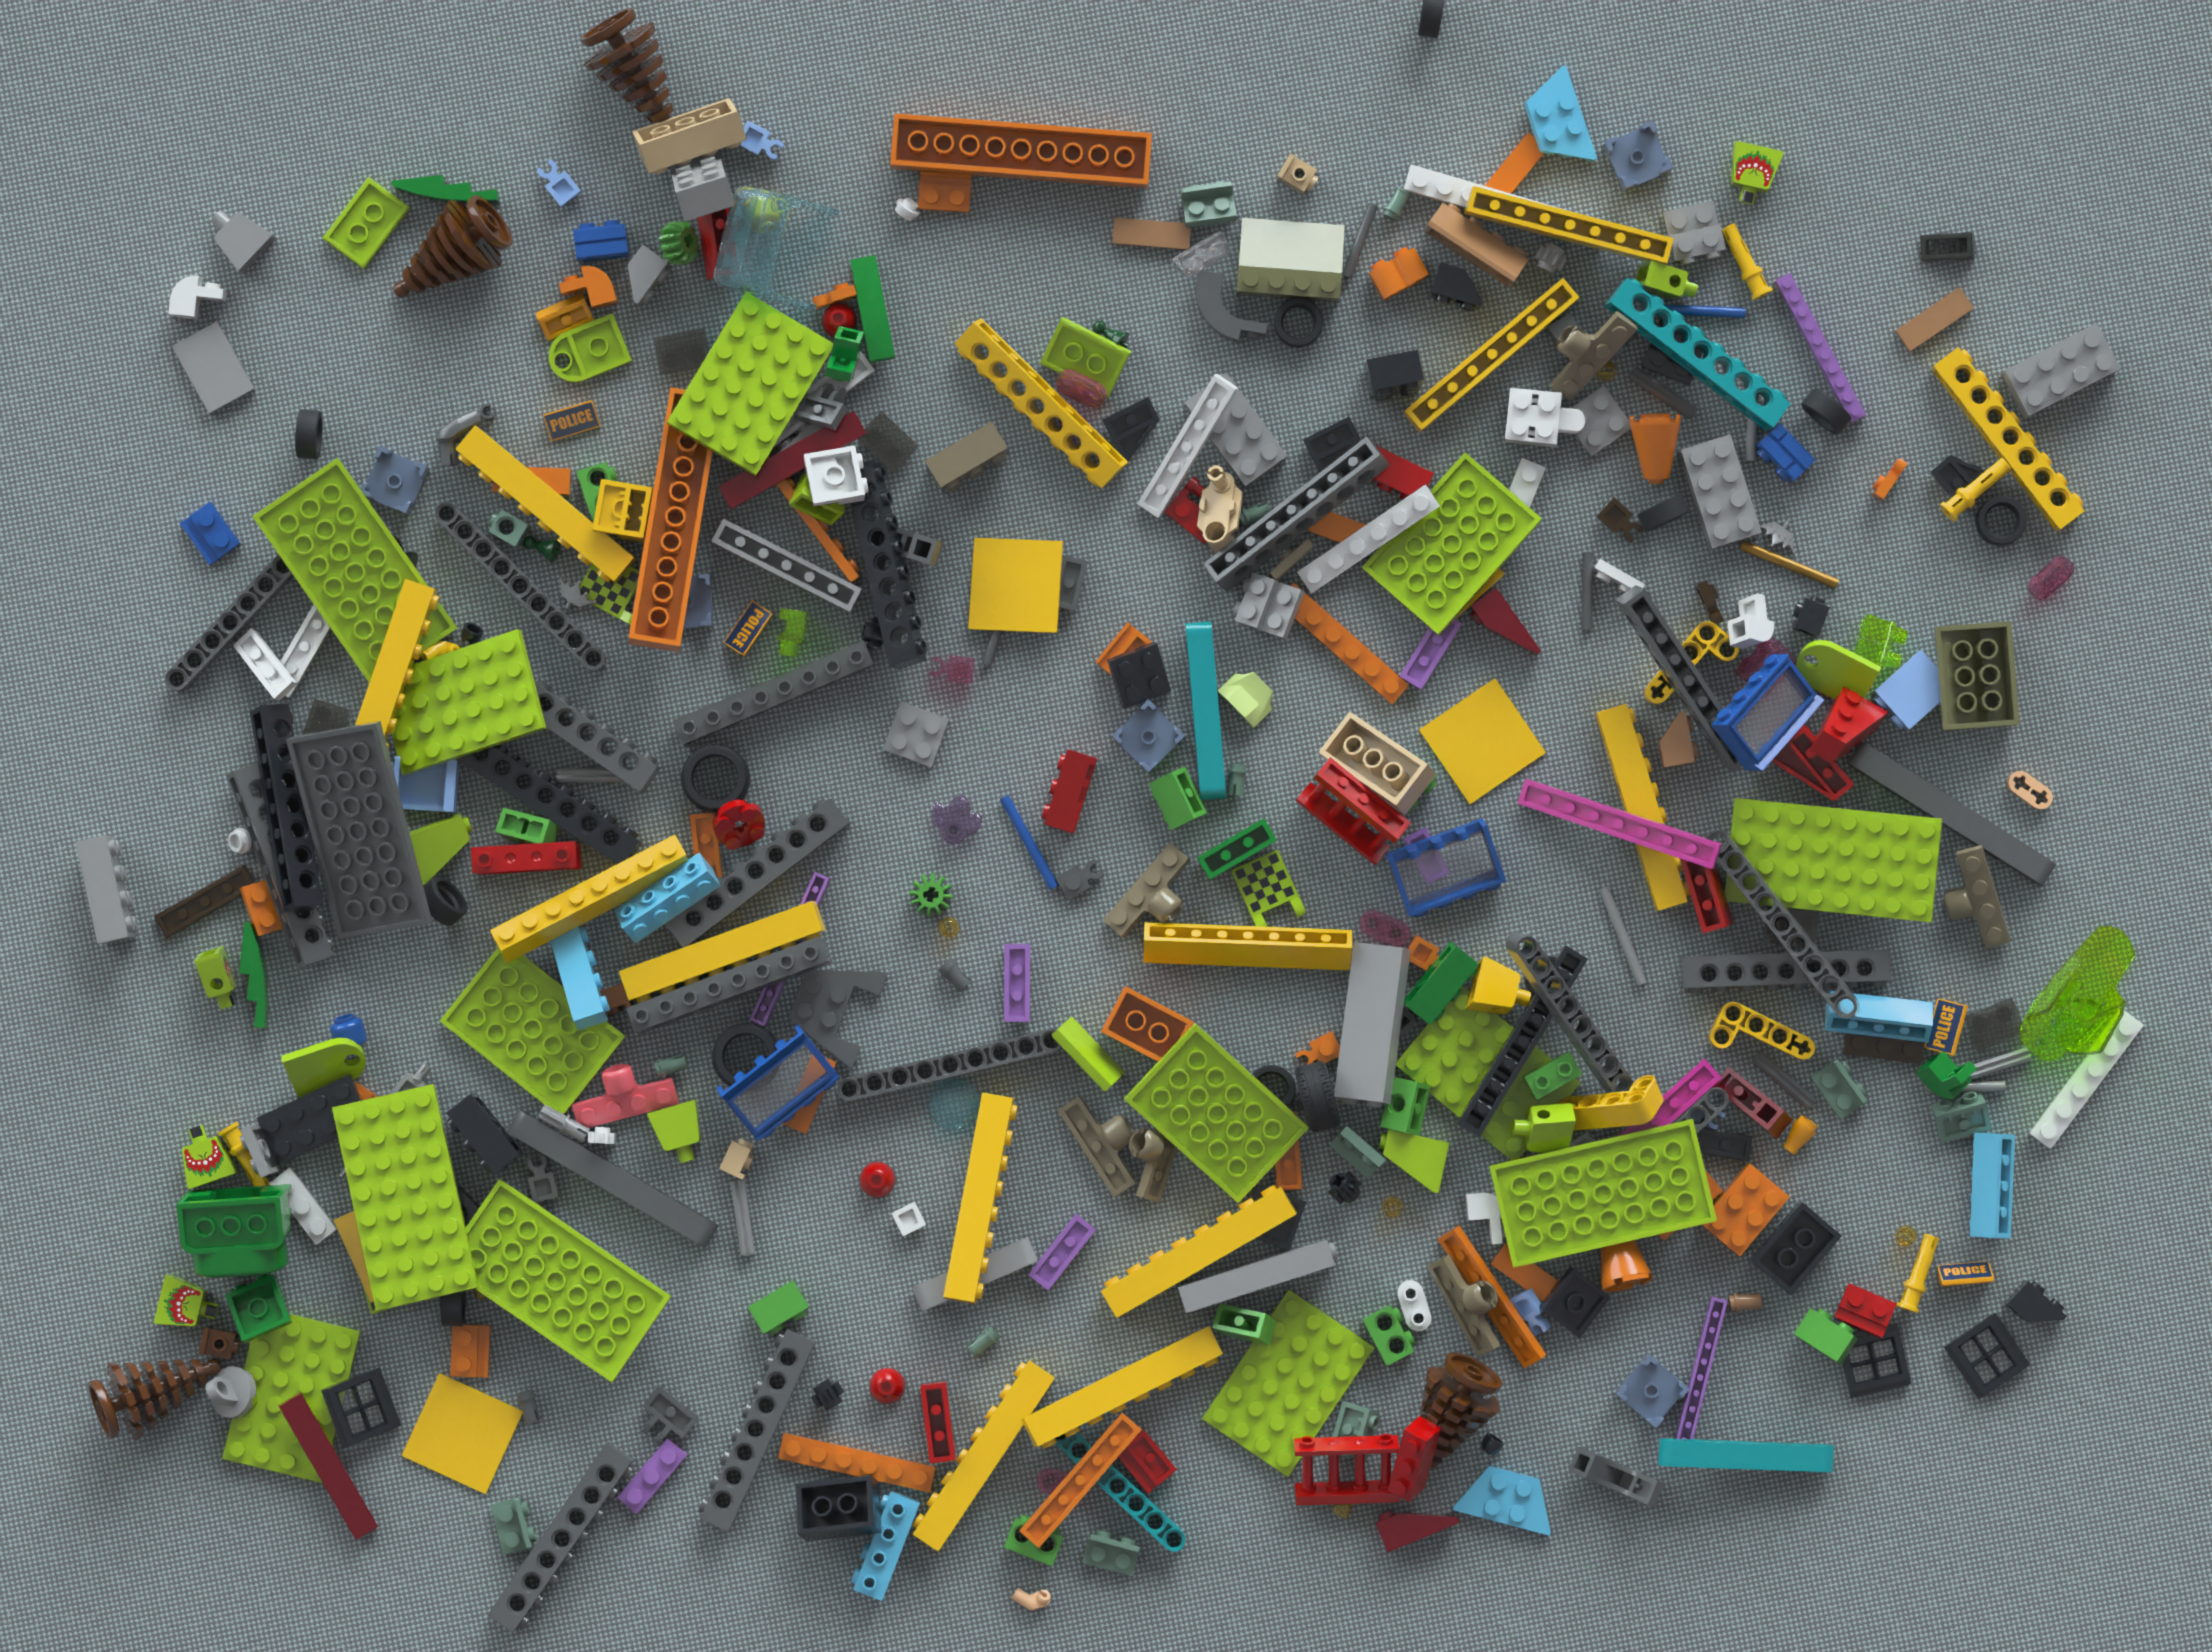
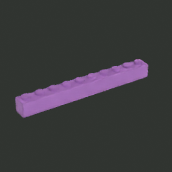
(1819, 347)
(770, 995)
(1701, 1368)

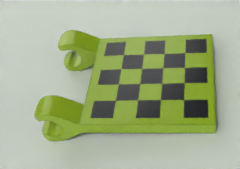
(611, 595)
(1266, 885)

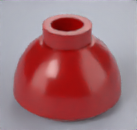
(838, 315)
(877, 1179)
(887, 1385)

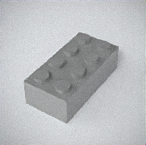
(702, 186)
(2060, 371)
(1243, 439)
(1719, 492)
(106, 889)

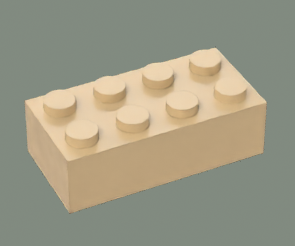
(689, 136)
(1378, 762)

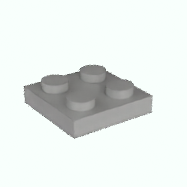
(1603, 421)
(916, 734)
(262, 1158)

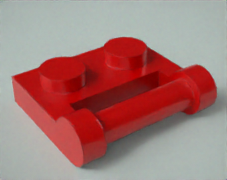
(1185, 511)

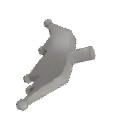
(1779, 534)
(574, 595)

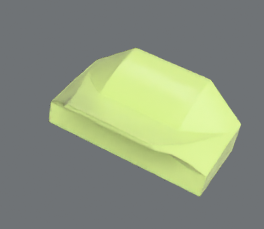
(1248, 696)

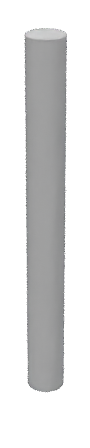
(1622, 935)

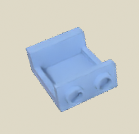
(1910, 691)
(430, 788)

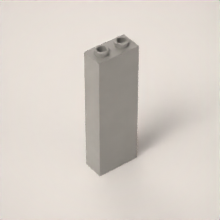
(1372, 1024)
(1257, 1275)

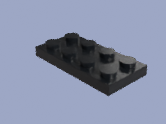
(307, 1120)

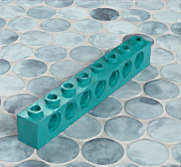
(1703, 369)

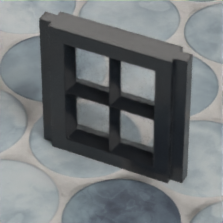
(1986, 1355)
(1876, 1363)
(361, 1407)

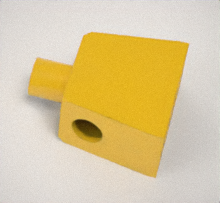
(1496, 989)

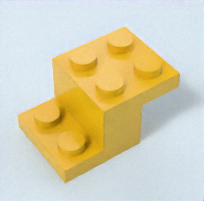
(623, 510)

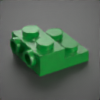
(258, 1307)

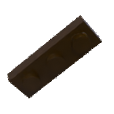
(1883, 1048)

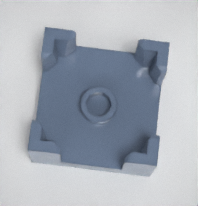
(1637, 157)
(395, 481)
(700, 603)
(1148, 736)
(1651, 1390)

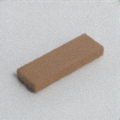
(1151, 234)
(1934, 319)

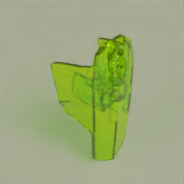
(2081, 999)

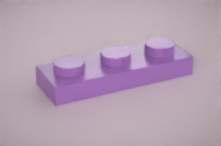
(1428, 655)
(1016, 982)
(1062, 1251)
(652, 1475)

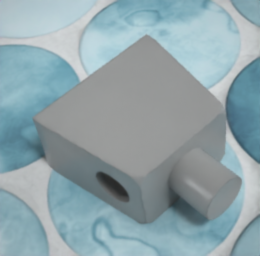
(240, 239)

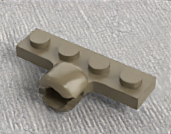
(1589, 352)
(1150, 893)
(1978, 898)
(1101, 1143)
(1158, 1158)
(1467, 1303)

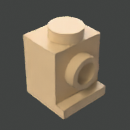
(1288, 177)
(737, 1158)

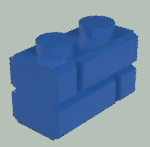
(601, 242)
(1784, 453)

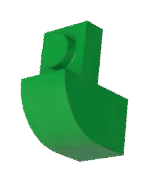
(844, 354)
(1944, 1076)

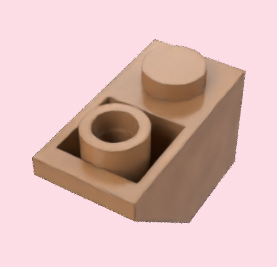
(1676, 744)

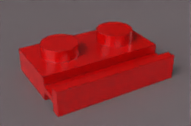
(1865, 1311)
(1146, 1461)

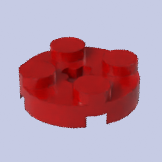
(741, 836)

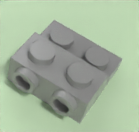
(1694, 233)
(1268, 605)

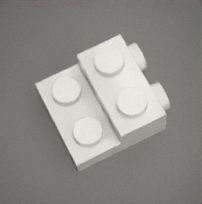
(835, 476)

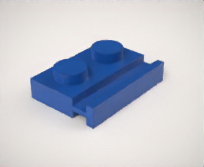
(210, 533)

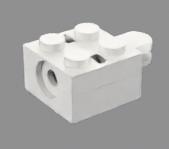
(1540, 416)

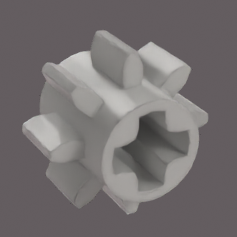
(1550, 258)

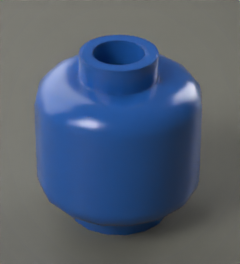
(349, 1027)

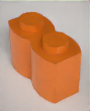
(1397, 274)

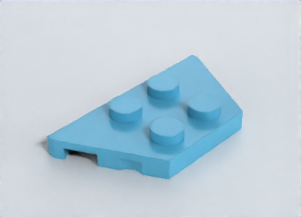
(1558, 119)
(1506, 1499)

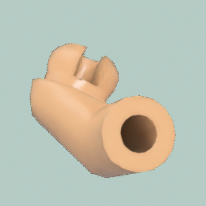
(1032, 1601)

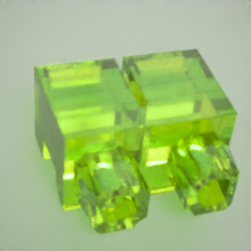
(795, 631)
(1881, 632)

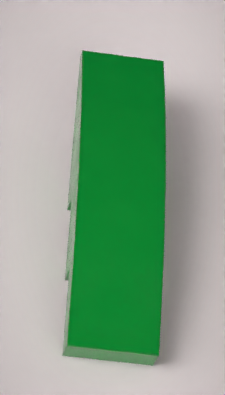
(436, 189)
(872, 309)
(253, 963)

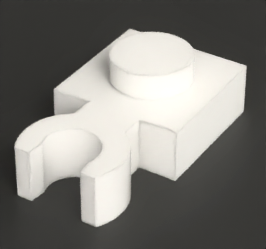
(602, 1135)

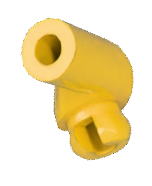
(437, 649)

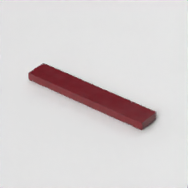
(790, 461)
(328, 1466)

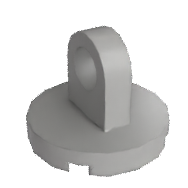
(232, 1392)

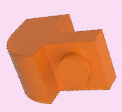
(595, 282)

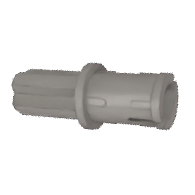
(563, 1123)

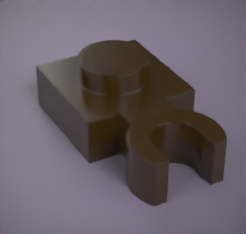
(1617, 517)
(1708, 595)

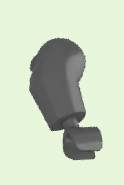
(454, 430)

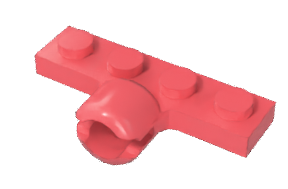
(624, 1098)

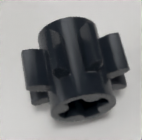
(872, 634)
(1344, 1187)
(827, 1394)

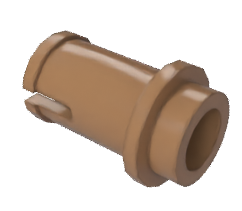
(1744, 1302)

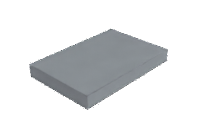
(213, 367)

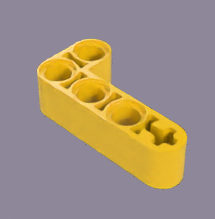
(1701, 647)
(1763, 1035)
(1617, 1108)

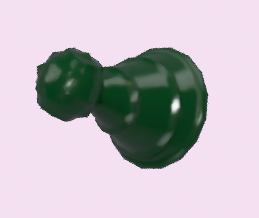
(1118, 337)
(548, 548)

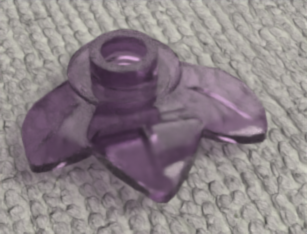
(956, 816)

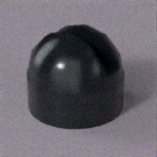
(471, 633)
(1491, 1444)

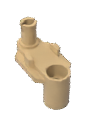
(1219, 509)

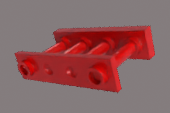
(1362, 801)
(526, 858)
(1345, 1492)

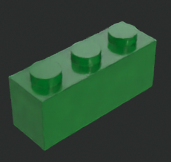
(1236, 849)
(1441, 983)

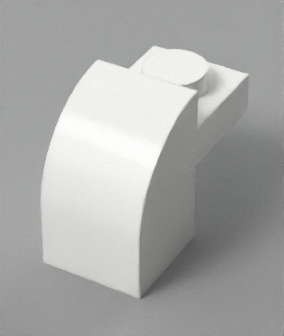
(187, 295)
(1752, 624)
(1485, 1206)

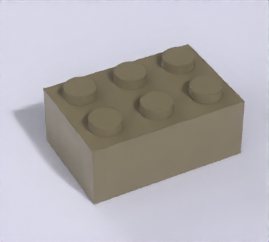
(967, 458)

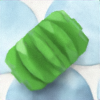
(679, 242)
(936, 901)

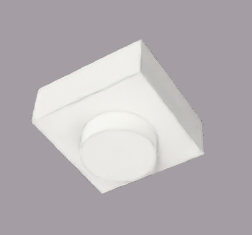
(908, 1218)

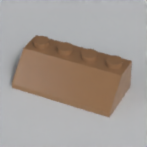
(1477, 245)

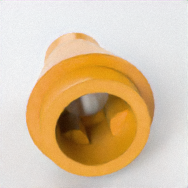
(1800, 1133)

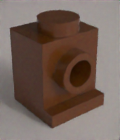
(616, 998)
(209, 1339)

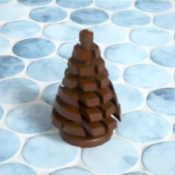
(629, 56)
(458, 245)
(141, 1394)
(1458, 1401)

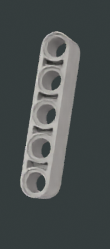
(1000, 1264)

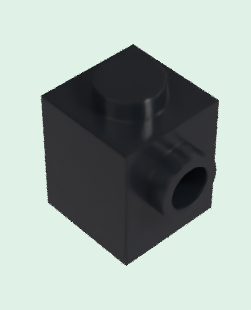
(1810, 616)

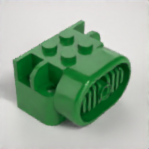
(235, 1229)

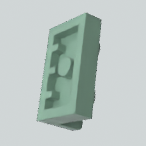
(1208, 204)
(1839, 1088)
(1961, 1116)
(1357, 1152)
(1356, 1421)
(513, 1525)
(1111, 1553)

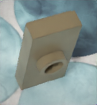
(1290, 559)

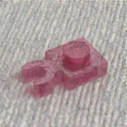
(958, 669)

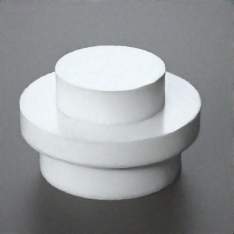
(907, 208)
(239, 840)

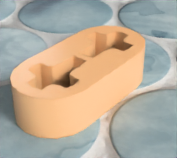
(2026, 795)

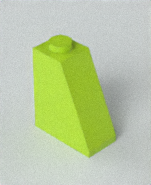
(439, 843)
(1417, 1156)

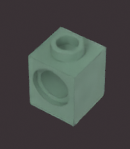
(514, 538)

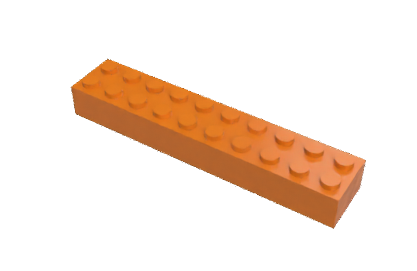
(1021, 151)
(670, 538)

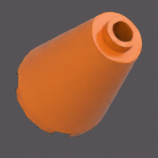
(1655, 444)
(1623, 1267)

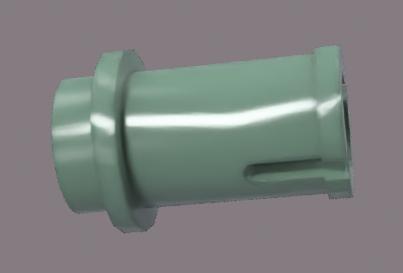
(1396, 204)
(1253, 513)
(1236, 779)
(670, 1065)
(984, 1341)

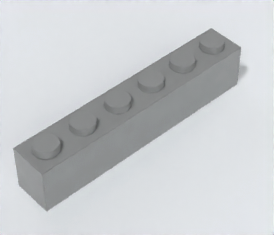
(787, 566)

